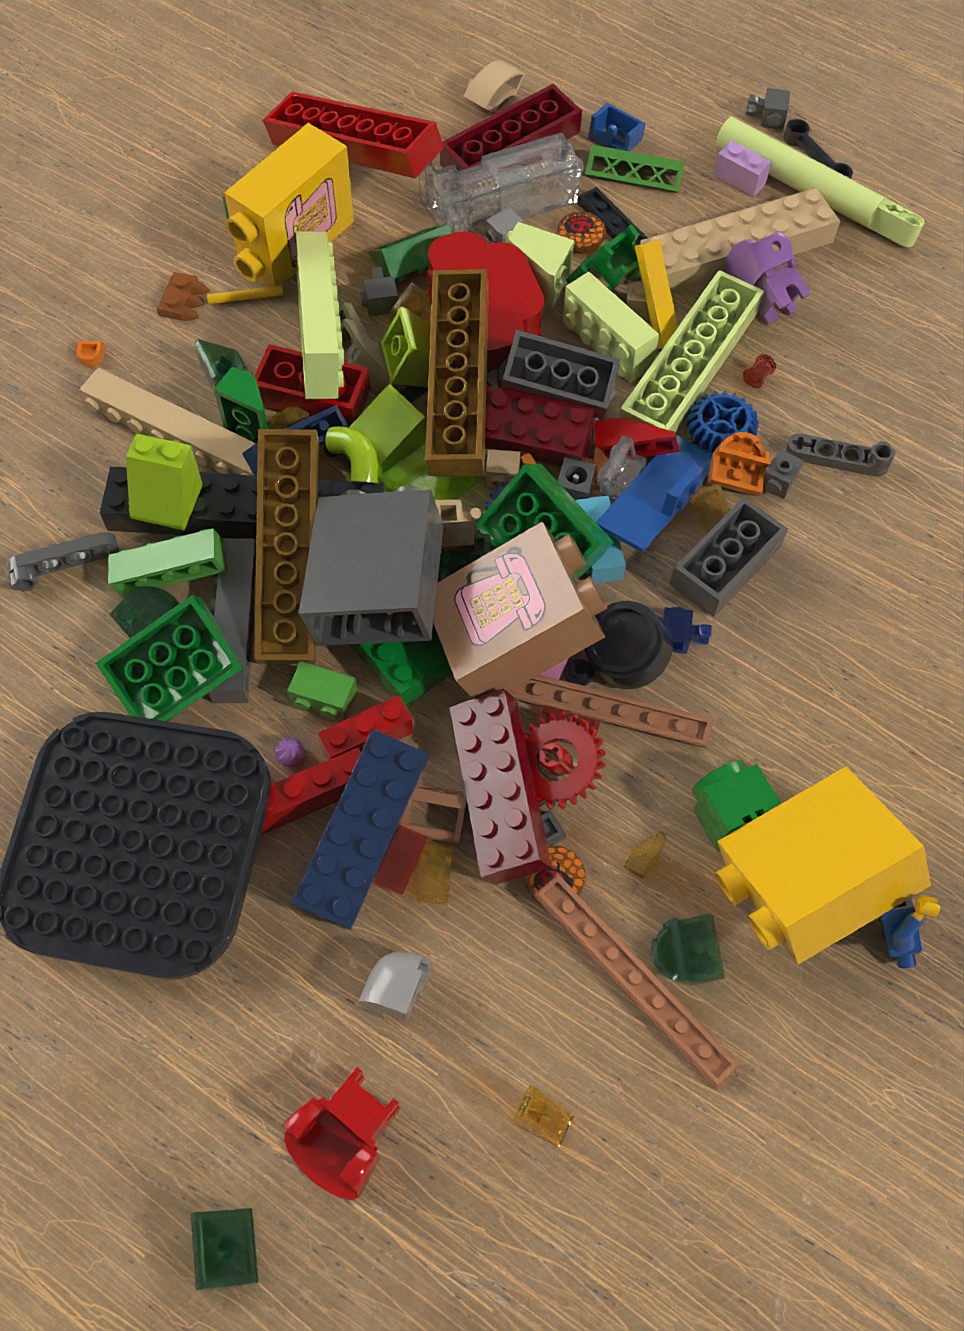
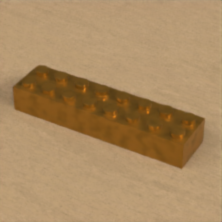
(457, 373)
(284, 532)

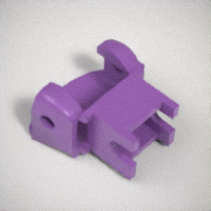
(755, 264)

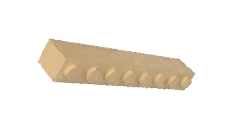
(164, 420)

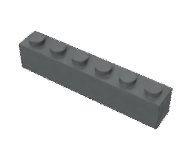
(235, 614)

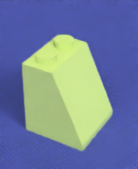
(548, 257)

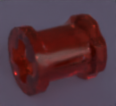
(763, 366)

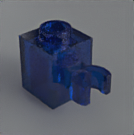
(683, 631)

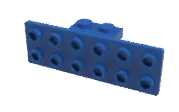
(656, 495)

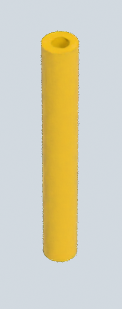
(245, 295)

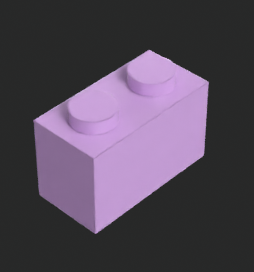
(742, 168)

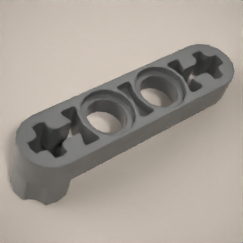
(877, 462)
(27, 566)

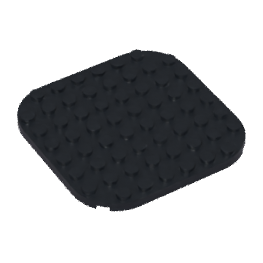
(135, 845)

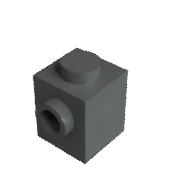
(782, 473)

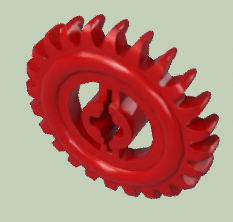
(580, 777)

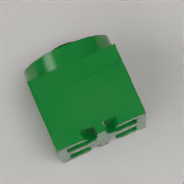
(732, 798)

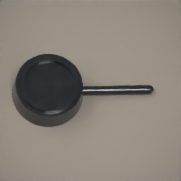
(634, 646)

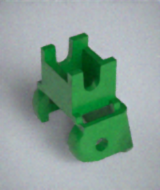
(613, 261)

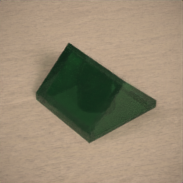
(217, 360)
(223, 1249)

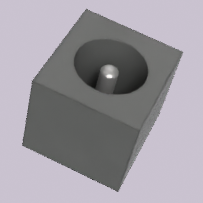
(577, 478)

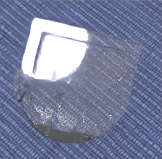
(620, 469)

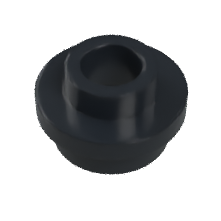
(580, 679)

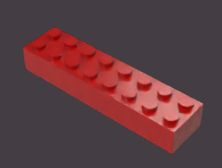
(371, 135)

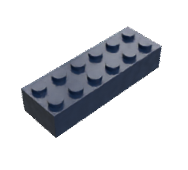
(361, 829)

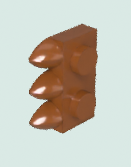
(181, 297)

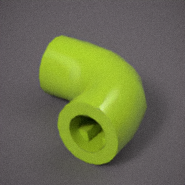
(358, 449)

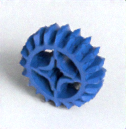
(724, 415)

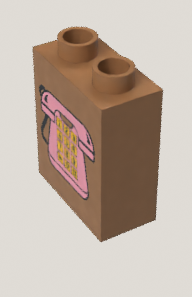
(516, 612)

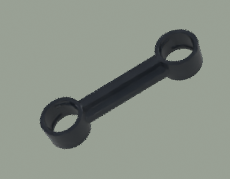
(811, 147)

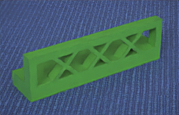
(636, 159)

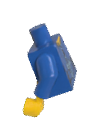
(901, 928)

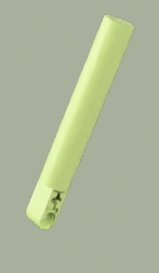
(838, 190)

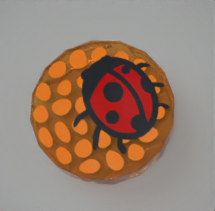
(585, 230)
(565, 864)

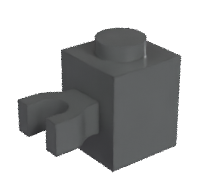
(772, 108)
(379, 293)

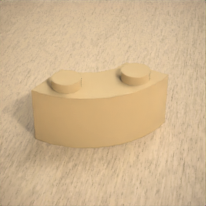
(494, 84)

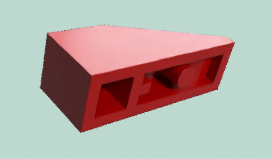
(646, 438)

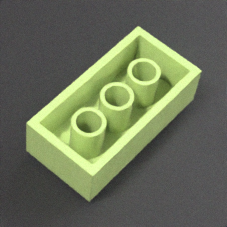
(609, 326)

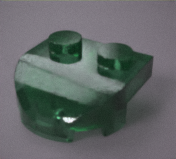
(142, 608)
(688, 950)

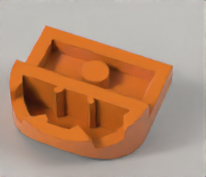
(740, 464)

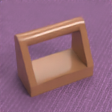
(440, 797)

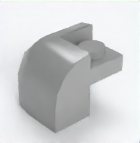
(395, 984)

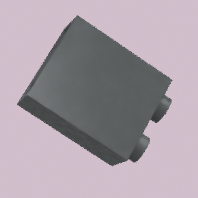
(373, 567)

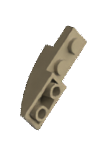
(361, 350)

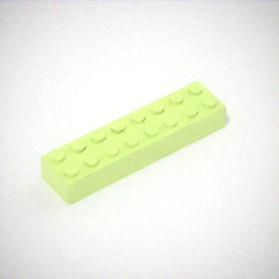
(319, 316)
(694, 353)

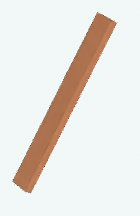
(616, 709)
(637, 982)

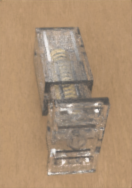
(523, 177)

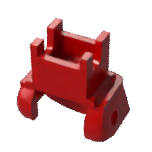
(338, 1136)

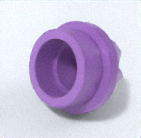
(289, 752)

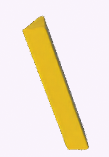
(657, 290)

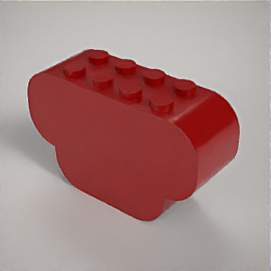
(514, 293)

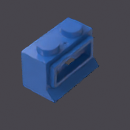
(616, 123)

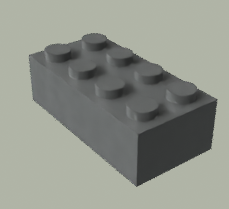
(560, 372)
(728, 556)

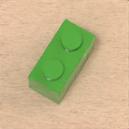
(322, 691)

